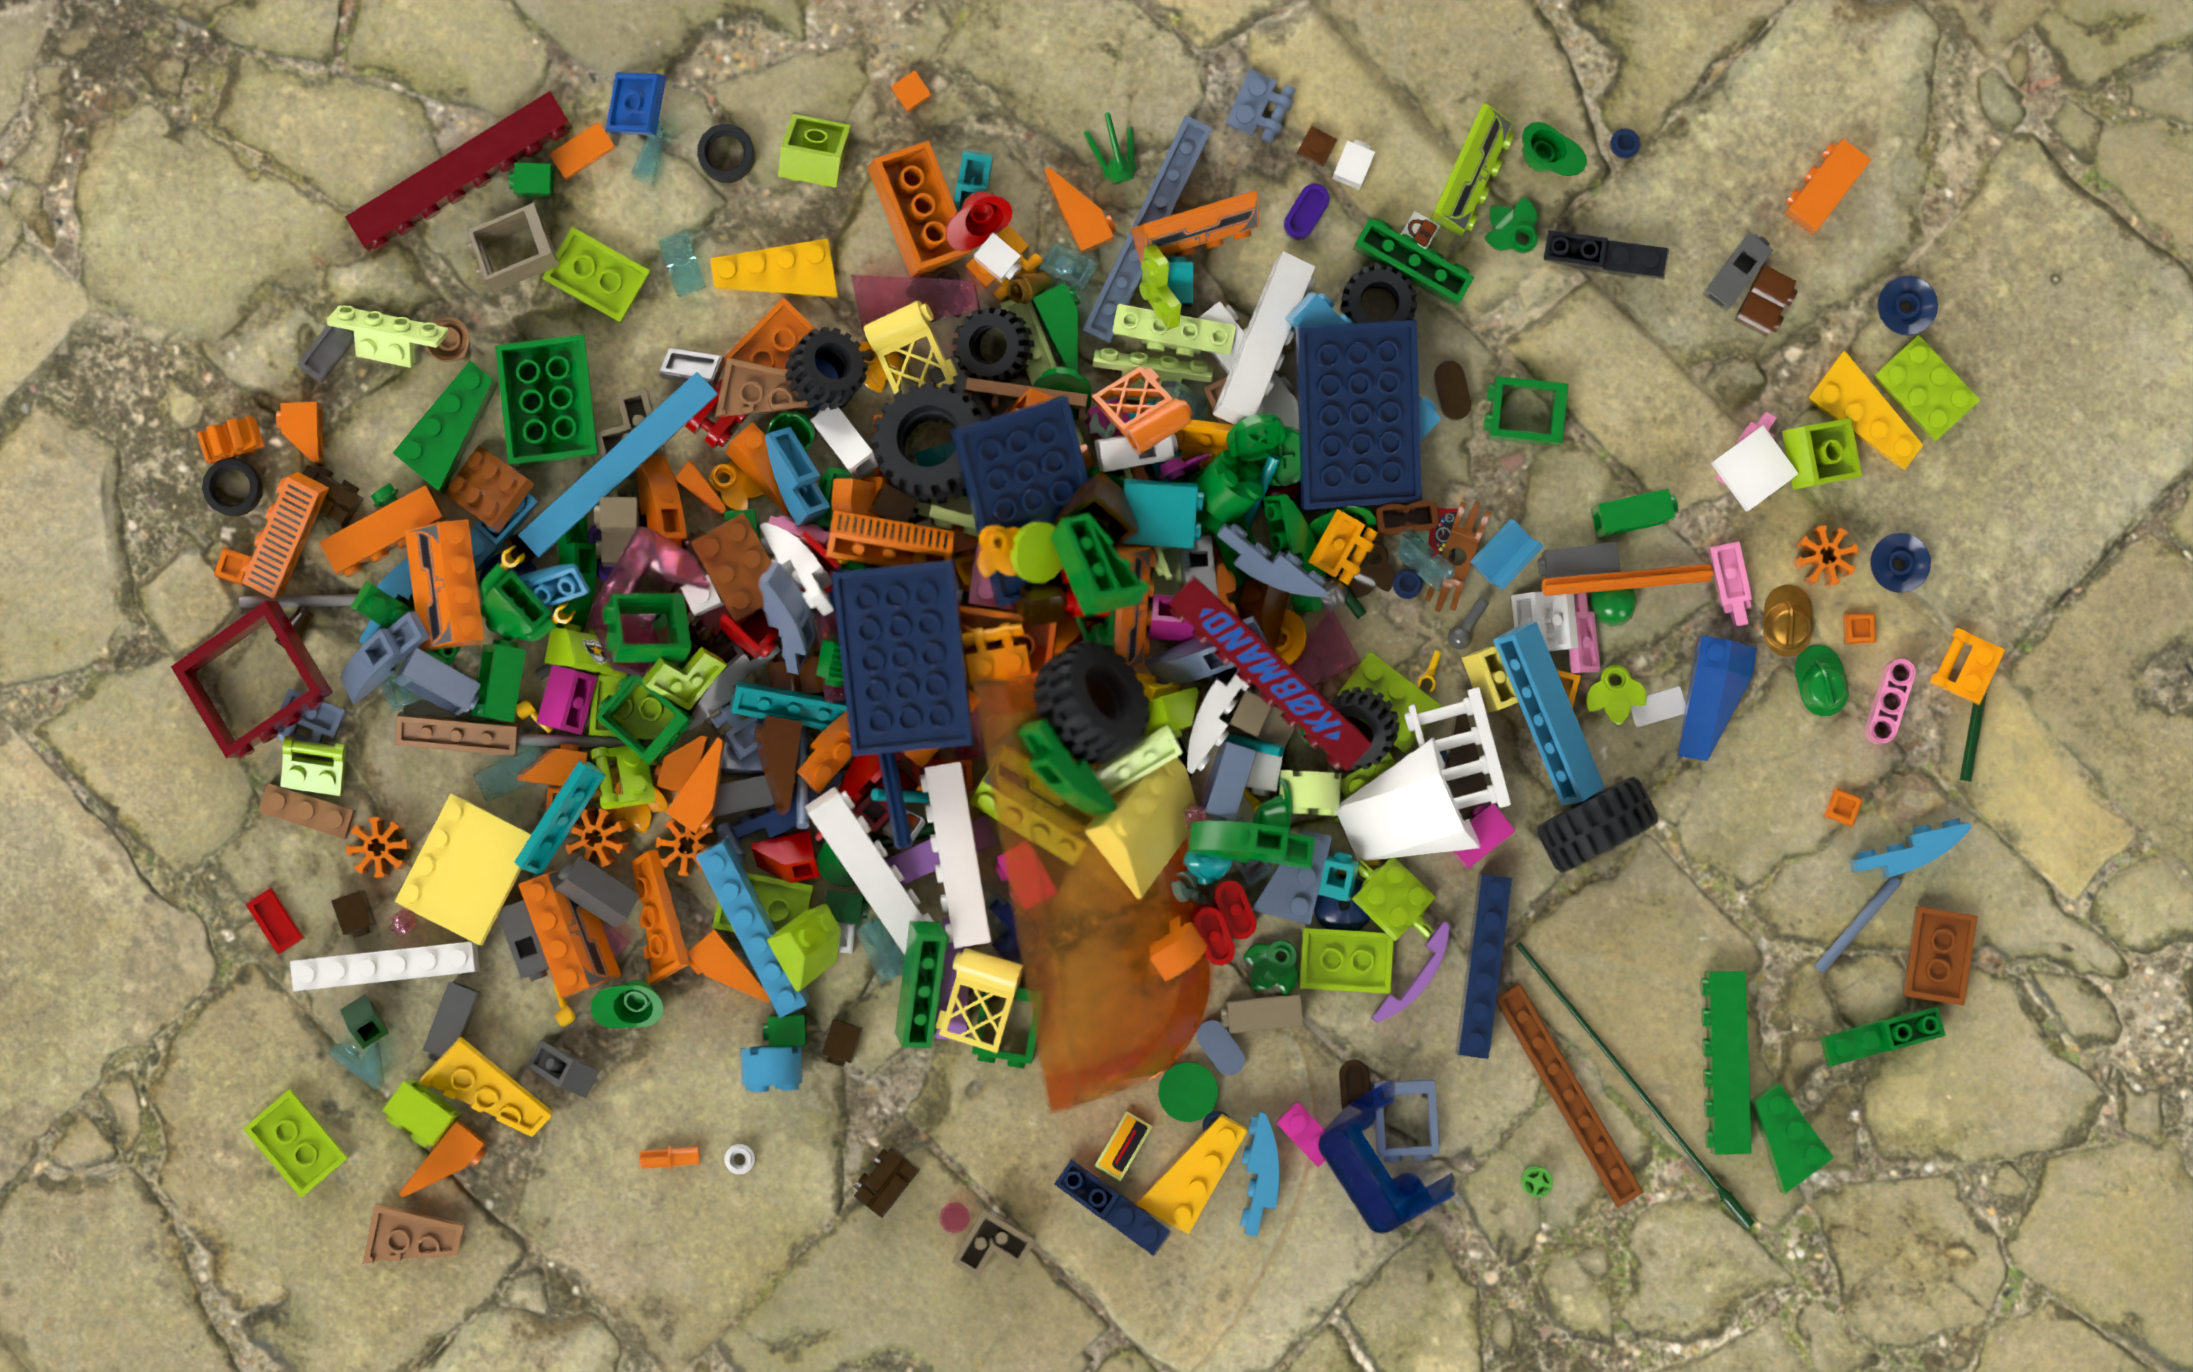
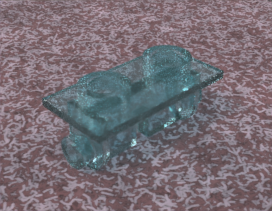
(1417, 555)
(881, 950)

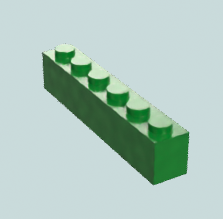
(1727, 1062)

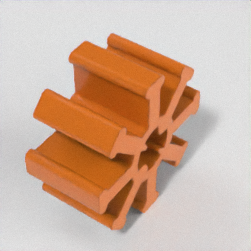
(230, 439)
(1816, 558)
(678, 844)
(603, 847)
(371, 856)

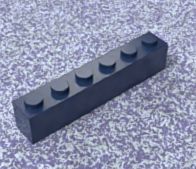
(1483, 966)

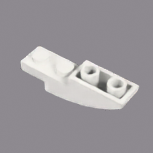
(800, 565)
(1208, 725)

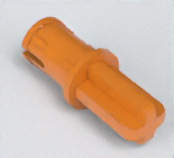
(669, 1157)

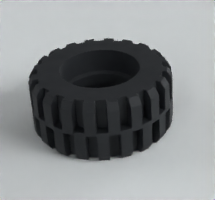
(897, 424)
(1092, 702)
(1597, 824)

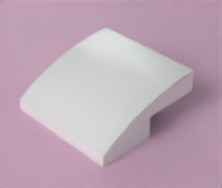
(1754, 468)
(1553, 615)

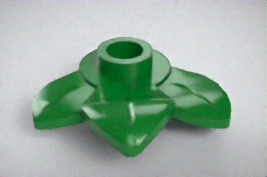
(1511, 223)
(1269, 969)

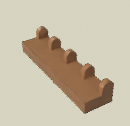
(1013, 392)
(456, 734)

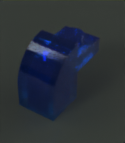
(1008, 943)

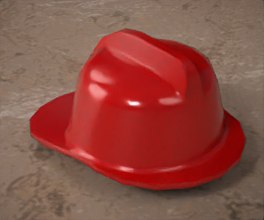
(977, 220)

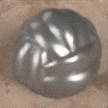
(1335, 596)

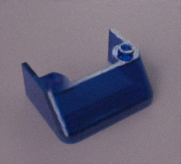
(1378, 1198)

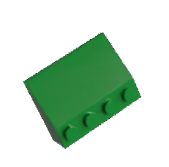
(546, 401)

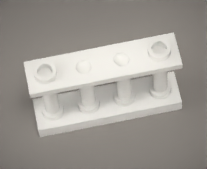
(1480, 735)

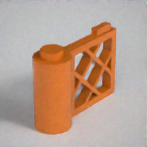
(1151, 422)

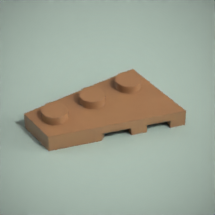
(754, 389)
(410, 1234)

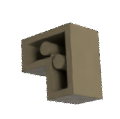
(634, 409)
(617, 520)
(1260, 720)
(992, 1235)

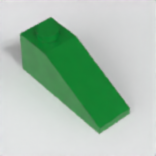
(1060, 318)

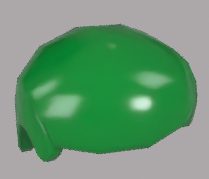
(800, 424)
(1614, 606)

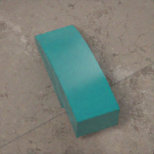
(973, 175)

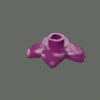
(1177, 468)

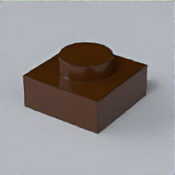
(1317, 146)

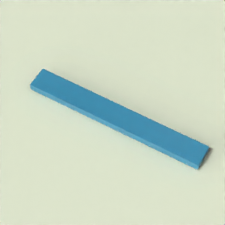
(618, 464)

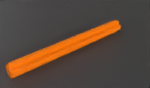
(1627, 579)

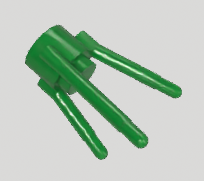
(1119, 169)
(1100, 633)

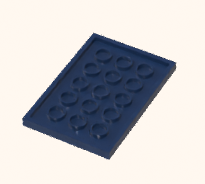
(1358, 414)
(1020, 472)
(903, 658)

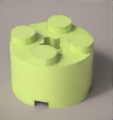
(1313, 790)

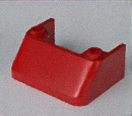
(753, 631)

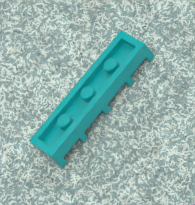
(761, 700)
(560, 818)

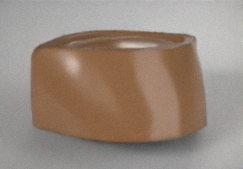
(455, 345)

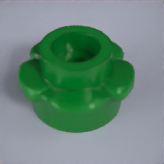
(385, 495)

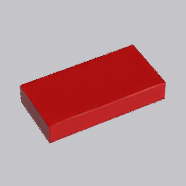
(275, 921)

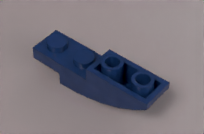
(777, 824)
(1113, 1207)

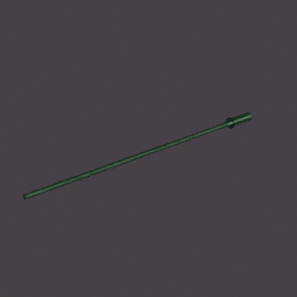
(1725, 1196)

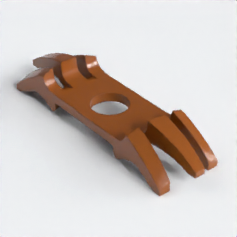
(1468, 542)

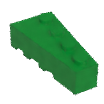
(447, 428)

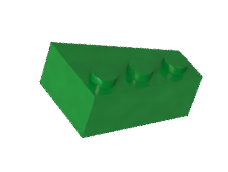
(1094, 568)
(1789, 1139)

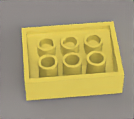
(1145, 826)
(464, 870)

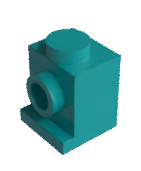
(1334, 886)

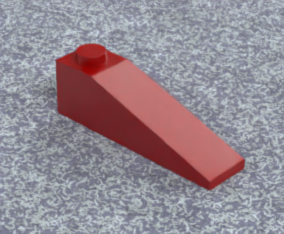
(861, 779)

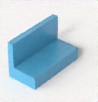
(1506, 554)

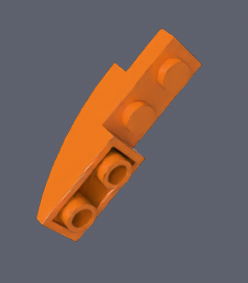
(661, 499)
(830, 754)

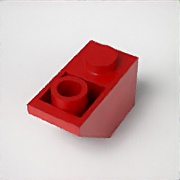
(788, 857)

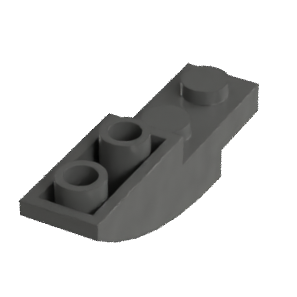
(739, 667)

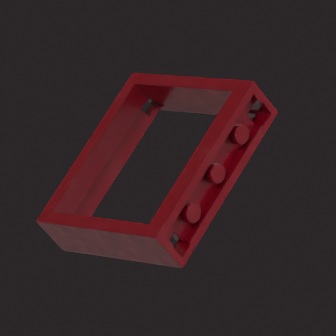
(289, 715)

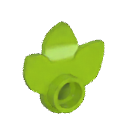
(1616, 699)

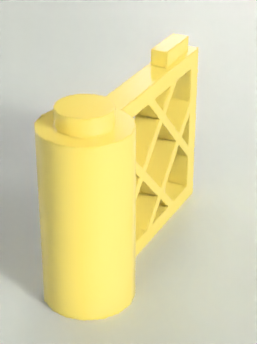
(903, 329)
(984, 974)

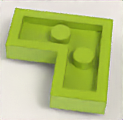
(1155, 287)
(685, 684)

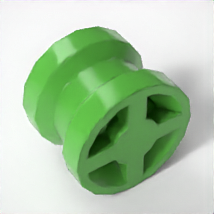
(1541, 1183)

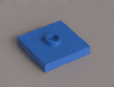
(635, 103)

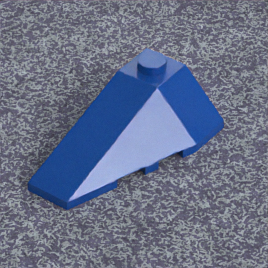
(1715, 687)

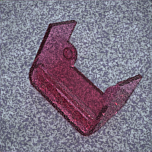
(645, 567)

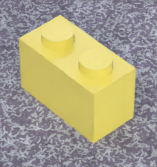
(1489, 674)

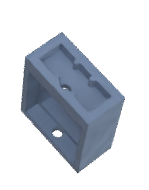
(438, 683)
(1227, 782)
(1420, 1152)

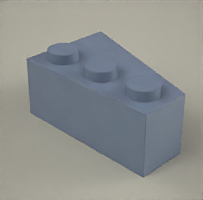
(1293, 890)

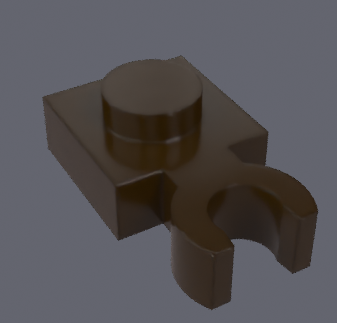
(700, 636)

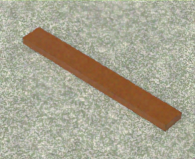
(1568, 1095)

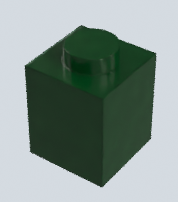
(847, 906)
(364, 1021)

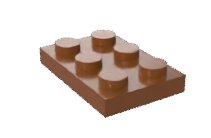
(488, 488)
(735, 565)
(1939, 955)

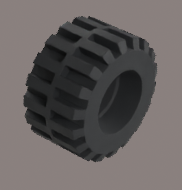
(1378, 278)
(970, 338)
(839, 352)
(1378, 716)

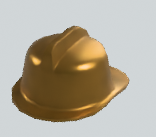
(1787, 620)

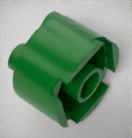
(1230, 486)

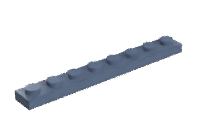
(1158, 204)

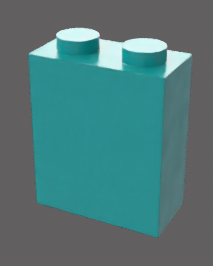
(1164, 512)

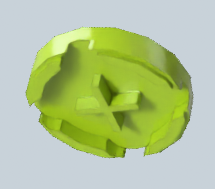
(1034, 553)

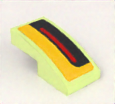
(1122, 1146)

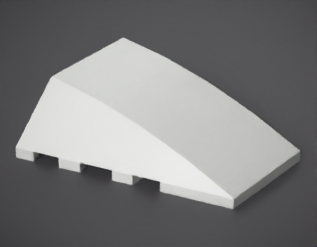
(1406, 811)

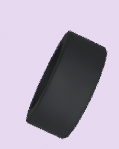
(703, 153)
(219, 468)

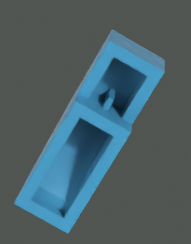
(795, 477)

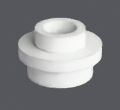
(730, 1163)

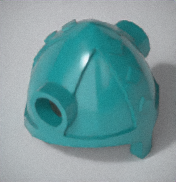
(1206, 867)

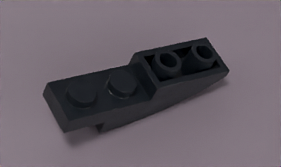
(1605, 255)

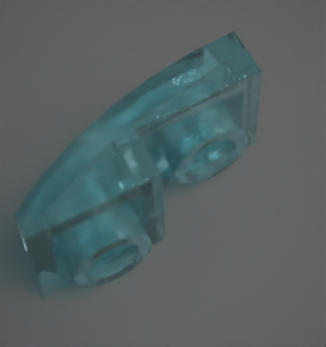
(502, 776)

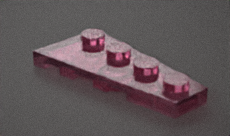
(885, 294)

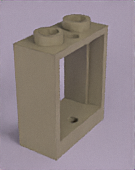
(503, 227)
(1262, 1013)

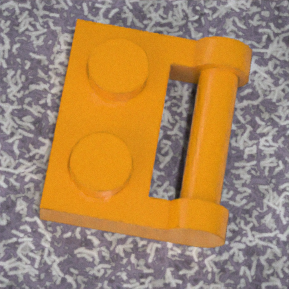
(1977, 670)

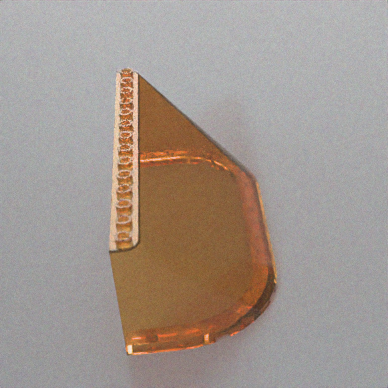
(1082, 934)

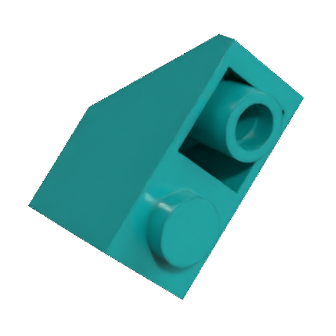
(1181, 280)

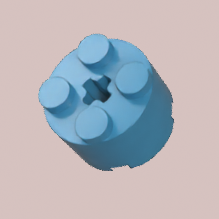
(771, 1066)

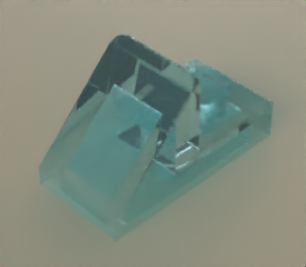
(682, 263)
(1069, 266)
(367, 1069)

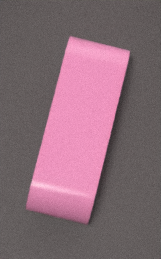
(1900, 691)

